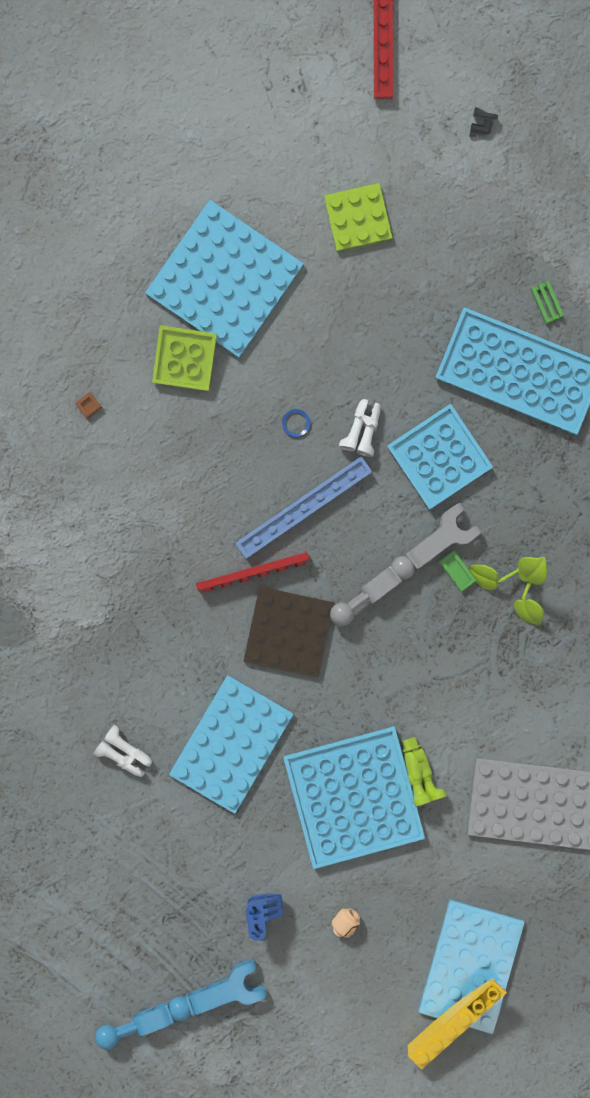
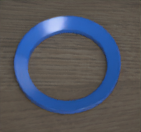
(291, 412)

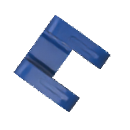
(269, 907)

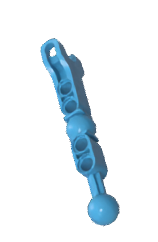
(182, 1007)

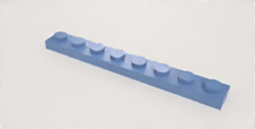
(303, 507)

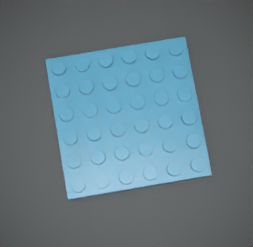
(224, 278)
(353, 797)

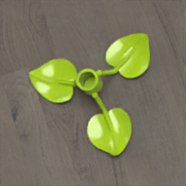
(531, 571)

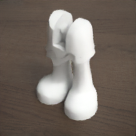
(370, 424)
(127, 761)

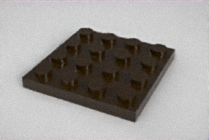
(288, 632)

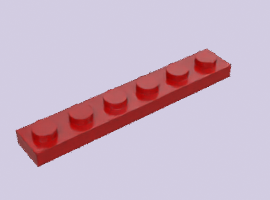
(383, 48)
(244, 575)

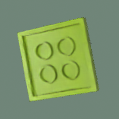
(358, 217)
(184, 357)

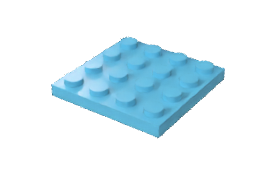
(439, 456)

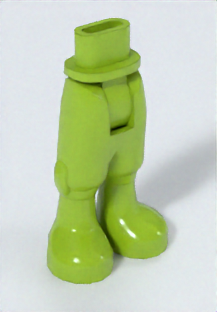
(418, 772)

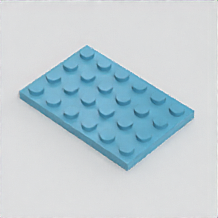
(231, 744)
(468, 953)

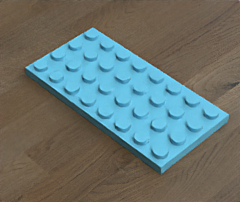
(517, 371)

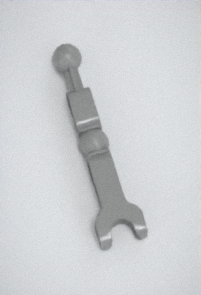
(405, 566)

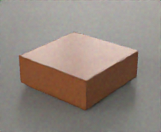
(88, 405)

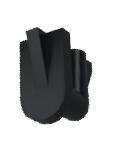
(477, 129)

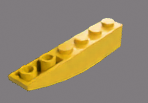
(453, 1023)

